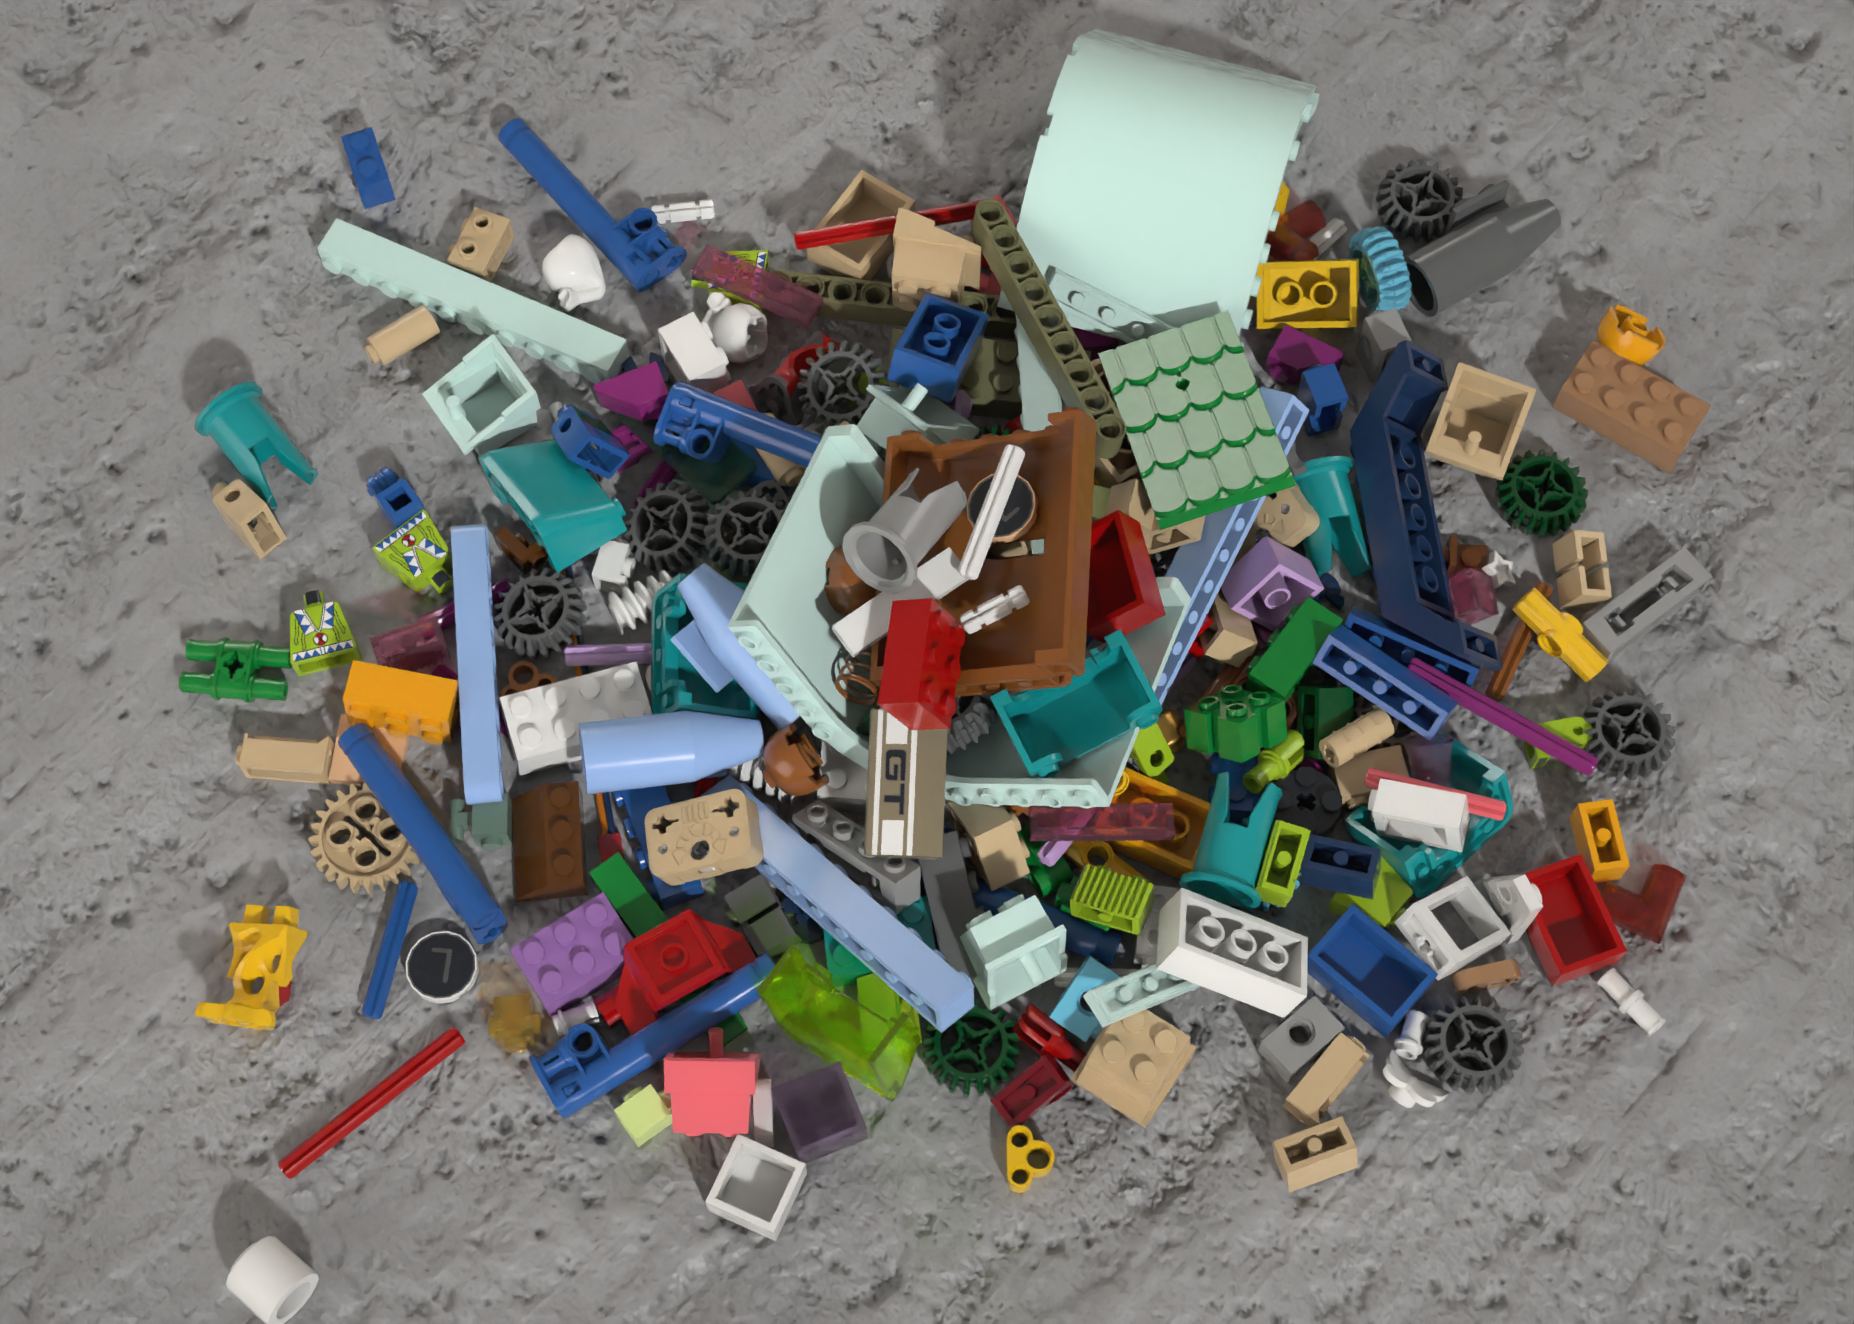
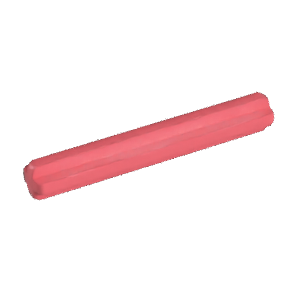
(1477, 804)

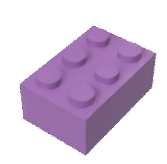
(574, 955)

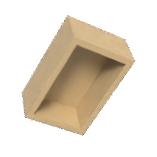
(862, 200)

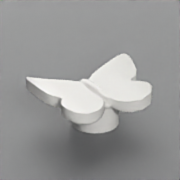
(1407, 1088)

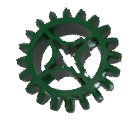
(1561, 490)
(958, 1056)

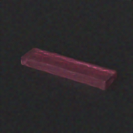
(757, 286)
(1109, 823)

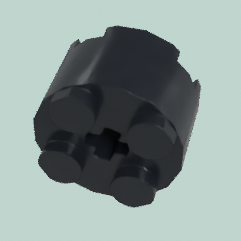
(1316, 793)

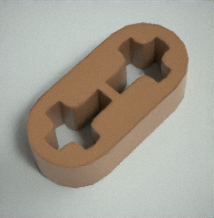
(1486, 977)

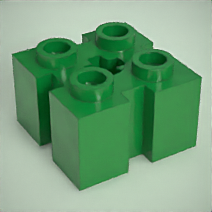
(1235, 723)

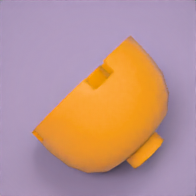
(1628, 336)

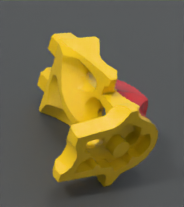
(259, 952)

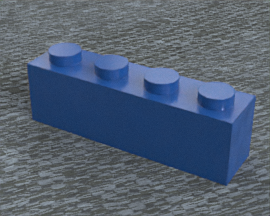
(1404, 645)
(1385, 682)
(638, 804)

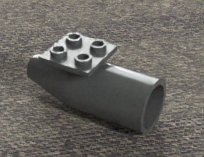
(1478, 247)

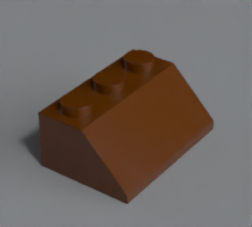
(549, 842)

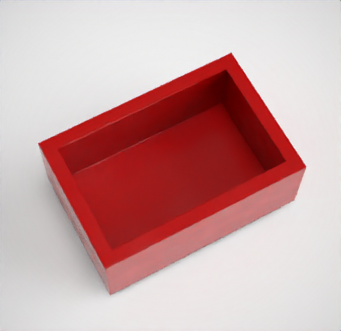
(1121, 578)
(921, 664)
(1574, 926)

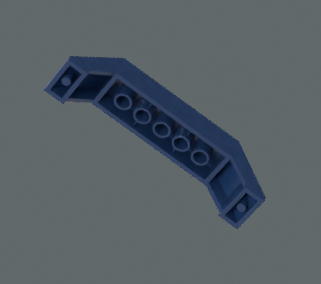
(1401, 506)

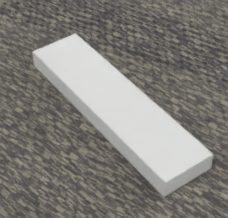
(872, 619)

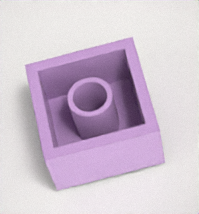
(1270, 583)

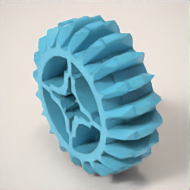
(1382, 269)

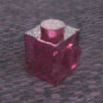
(1472, 596)

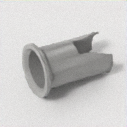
(901, 534)

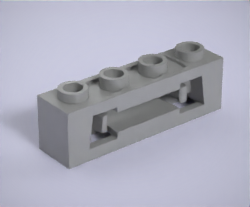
(1681, 572)
(896, 876)

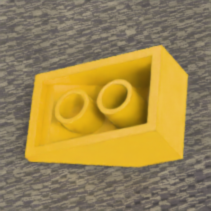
(1308, 294)

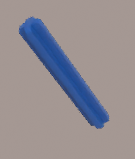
(389, 950)

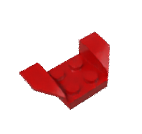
(673, 963)

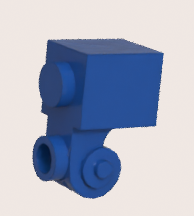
(394, 497)

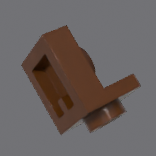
(519, 552)
(1463, 556)

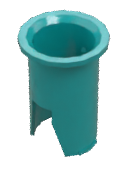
(251, 437)
(1331, 496)
(1229, 853)

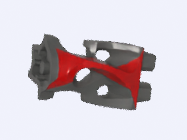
(780, 389)

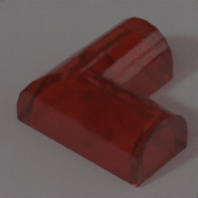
(1292, 230)
(1649, 911)

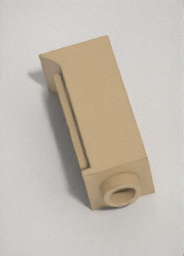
(286, 758)
(1326, 1079)

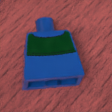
(577, 430)

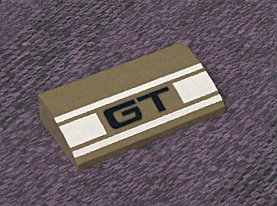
(904, 790)

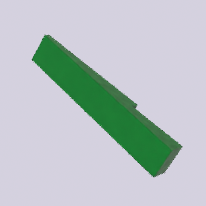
(641, 915)

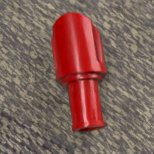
(1047, 1037)

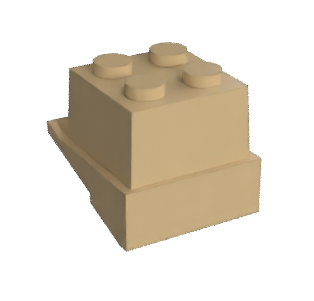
(931, 262)
(1480, 422)
(1135, 1064)

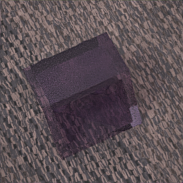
(819, 1113)

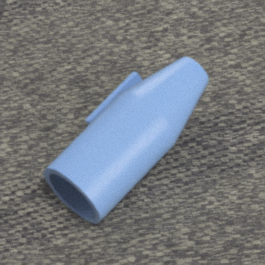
(664, 749)

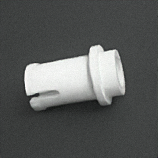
(581, 1014)
(1412, 1033)

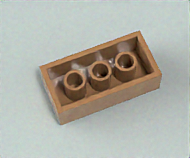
(1631, 406)

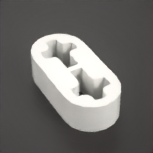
(763, 1113)

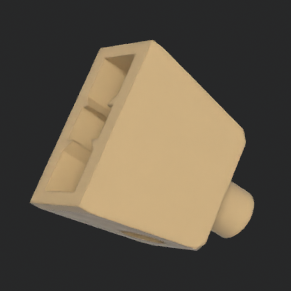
(241, 505)

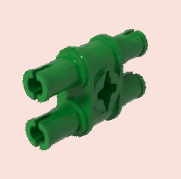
(228, 657)

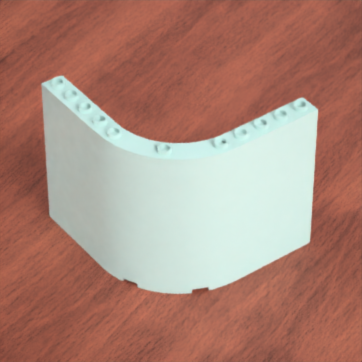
(1161, 177)
(789, 634)

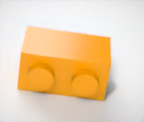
(1600, 839)

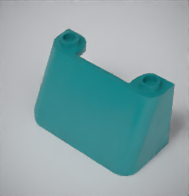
(554, 499)
(674, 679)
(1070, 721)
(1429, 866)

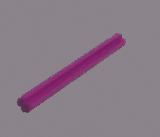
(1507, 718)

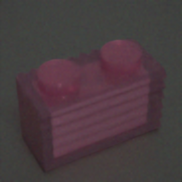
(412, 646)

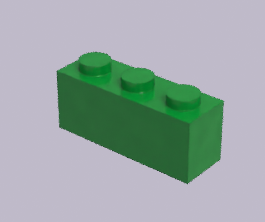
(1292, 650)

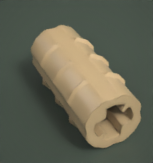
(1356, 737)

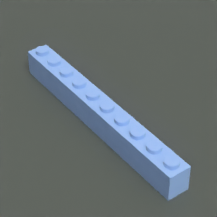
(1206, 562)
(858, 920)

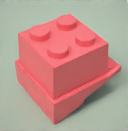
(711, 1088)

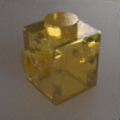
(514, 1022)

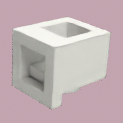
(613, 566)

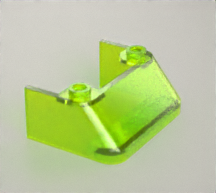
(837, 1026)

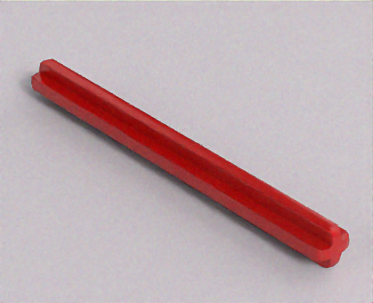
(879, 226)
(371, 1102)

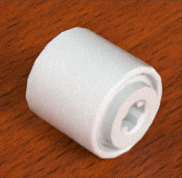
(271, 1280)

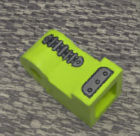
(1566, 728)

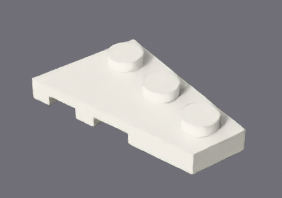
(1512, 900)

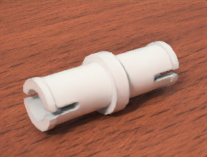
(1631, 1002)

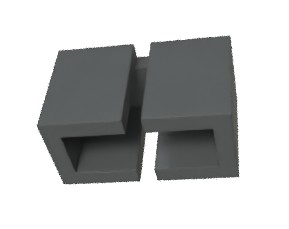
(761, 917)

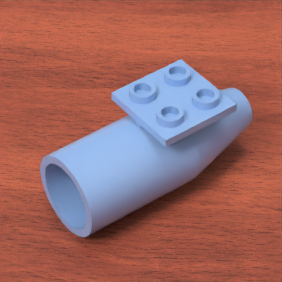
(716, 650)

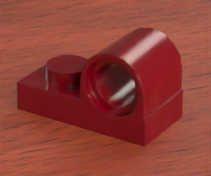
(1032, 1090)

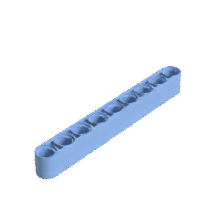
(476, 665)

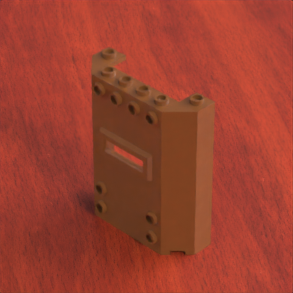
(1046, 638)

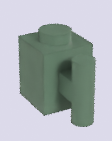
(488, 823)

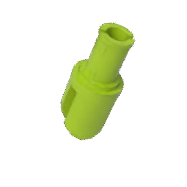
(1275, 762)

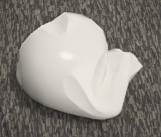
(574, 272)
(736, 328)

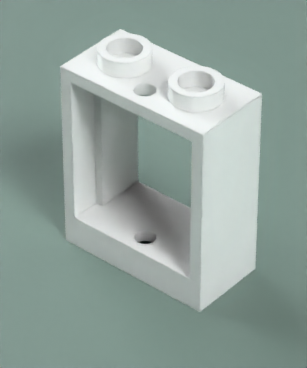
(1420, 814)
(1443, 954)

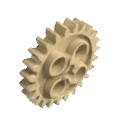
(344, 860)

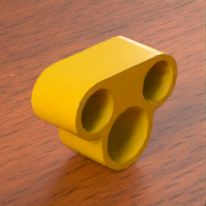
(1017, 1158)

